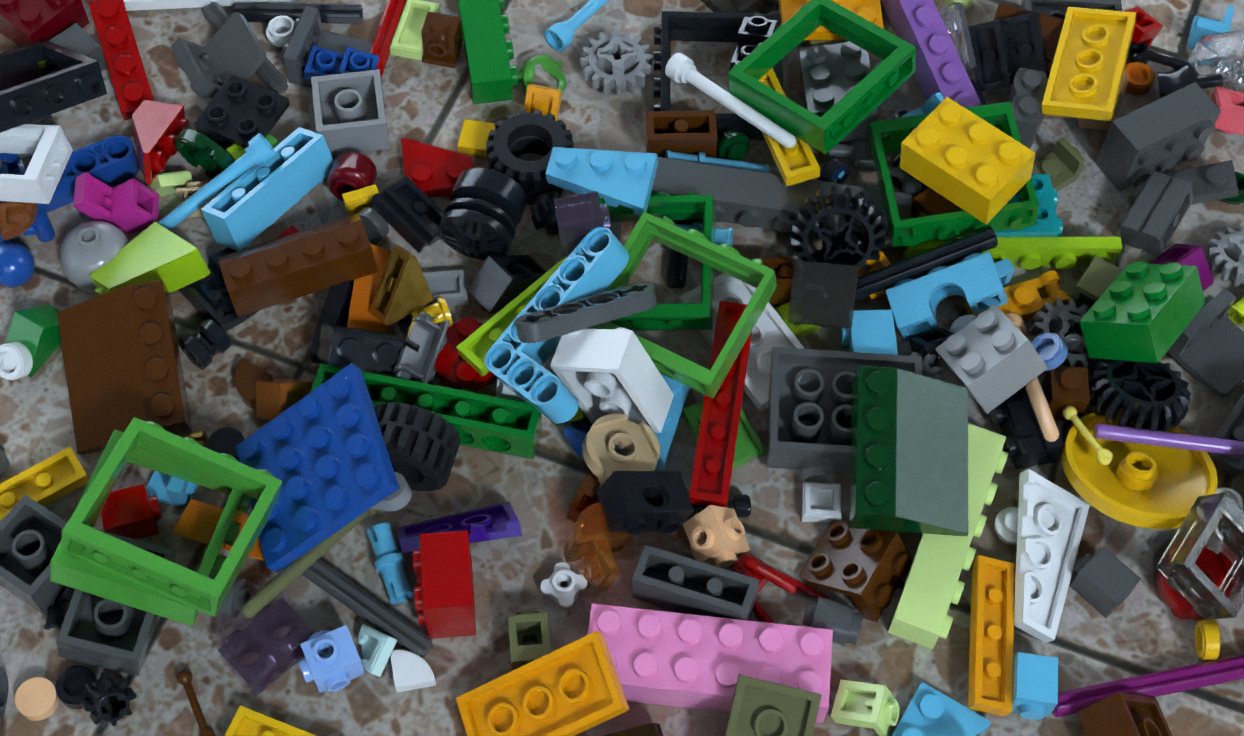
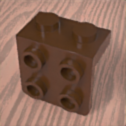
(859, 565)

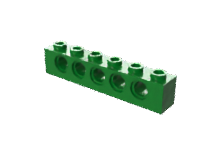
(480, 419)

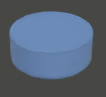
(1050, 349)

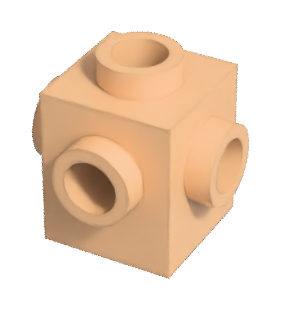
(716, 536)

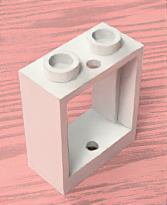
(49, 159)

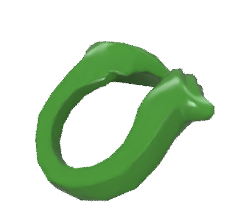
(550, 65)

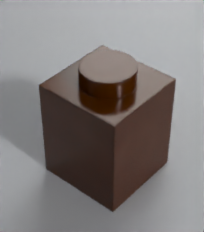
(1066, 387)

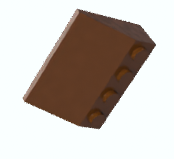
(123, 364)

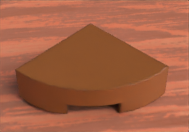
(16, 218)

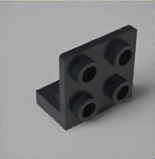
(240, 112)

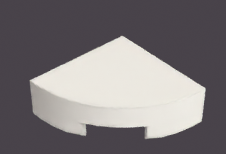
(410, 671)

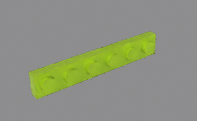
(1042, 251)

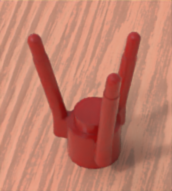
(755, 568)

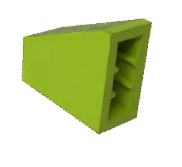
(152, 257)

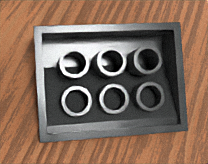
(814, 403)

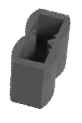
(1026, 102)

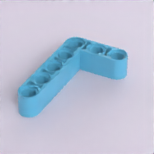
(518, 364)

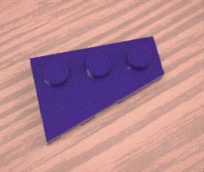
(482, 525)

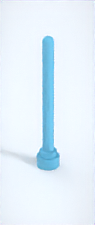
(561, 34)
(256, 153)

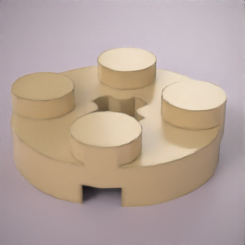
(614, 430)

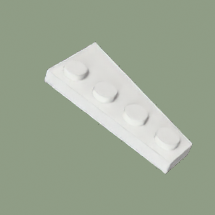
(1046, 552)

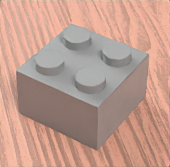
(350, 111)
(991, 358)

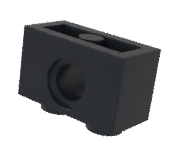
(645, 501)

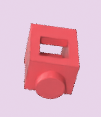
(1232, 110)

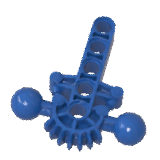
(107, 160)

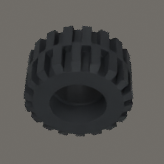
(526, 135)
(418, 444)

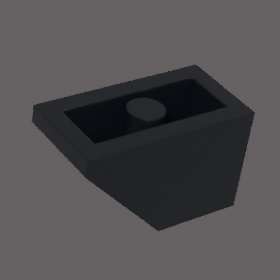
(503, 279)

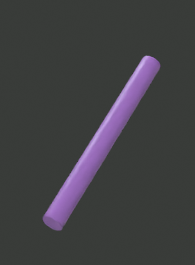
(1169, 439)

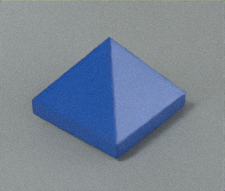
(576, 434)

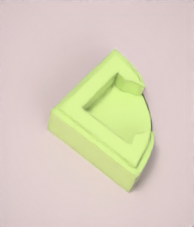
(168, 182)

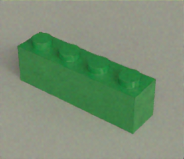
(487, 50)

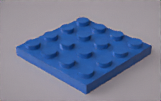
(328, 463)

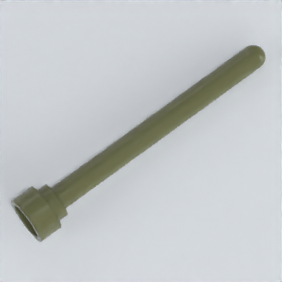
(297, 567)

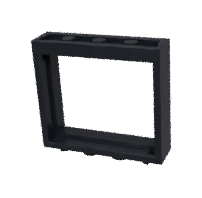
(702, 28)
(34, 92)

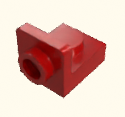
(1145, 28)

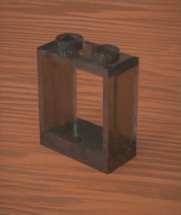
(1178, 565)

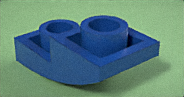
(328, 62)

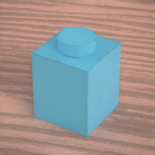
(1034, 685)

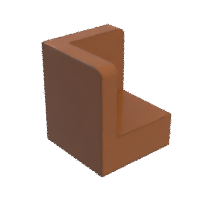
(278, 395)

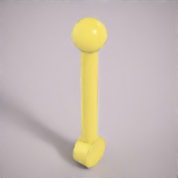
(1103, 456)

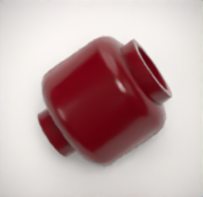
(351, 172)

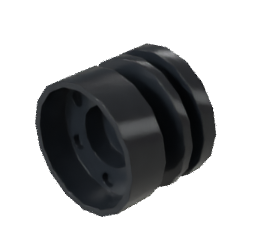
(482, 213)

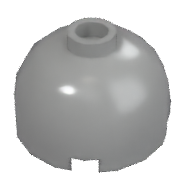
(88, 249)

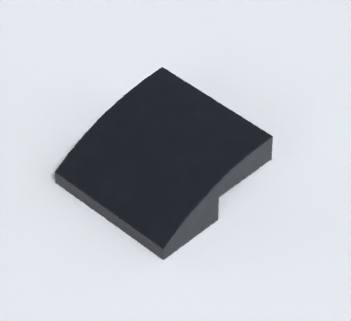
(1006, 46)
(211, 296)

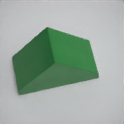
(38, 331)

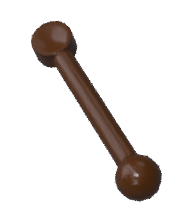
(184, 678)

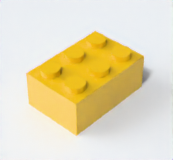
(966, 160)

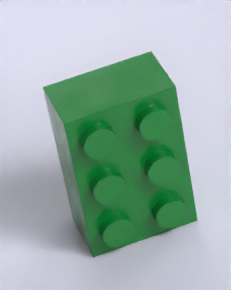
(1143, 312)

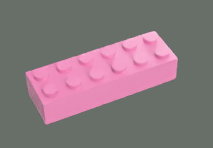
(698, 657)

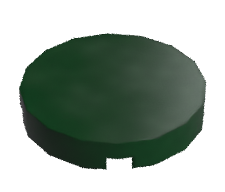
(202, 151)

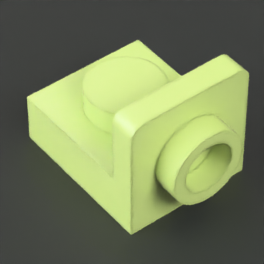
(865, 706)

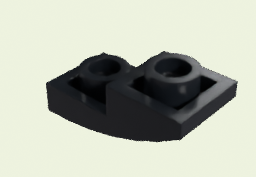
(751, 33)

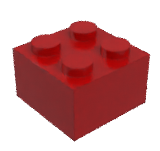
(445, 584)

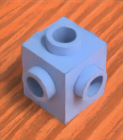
(330, 659)

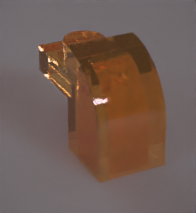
(594, 545)

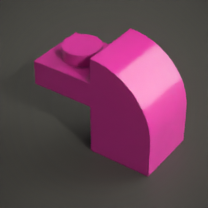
(127, 206)

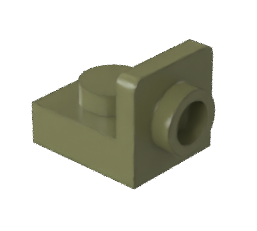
(1062, 164)

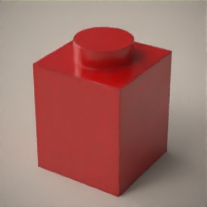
(131, 512)

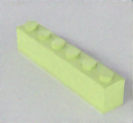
(940, 558)

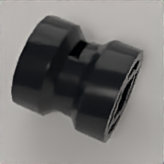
(205, 344)

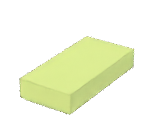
(408, 36)

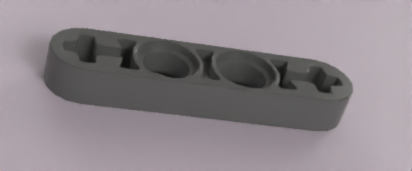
(585, 312)

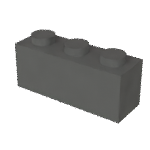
(692, 586)

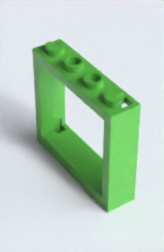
(722, 258)
(152, 570)
(99, 582)

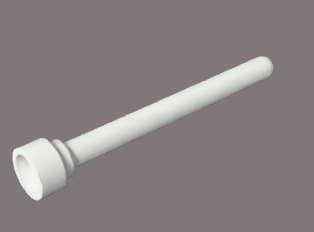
(682, 70)

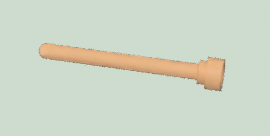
(1037, 395)

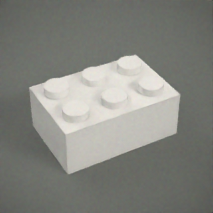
(612, 376)

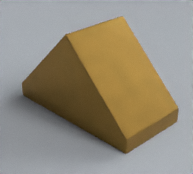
(400, 288)

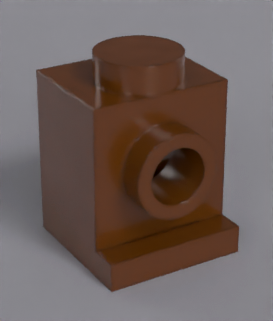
(441, 39)

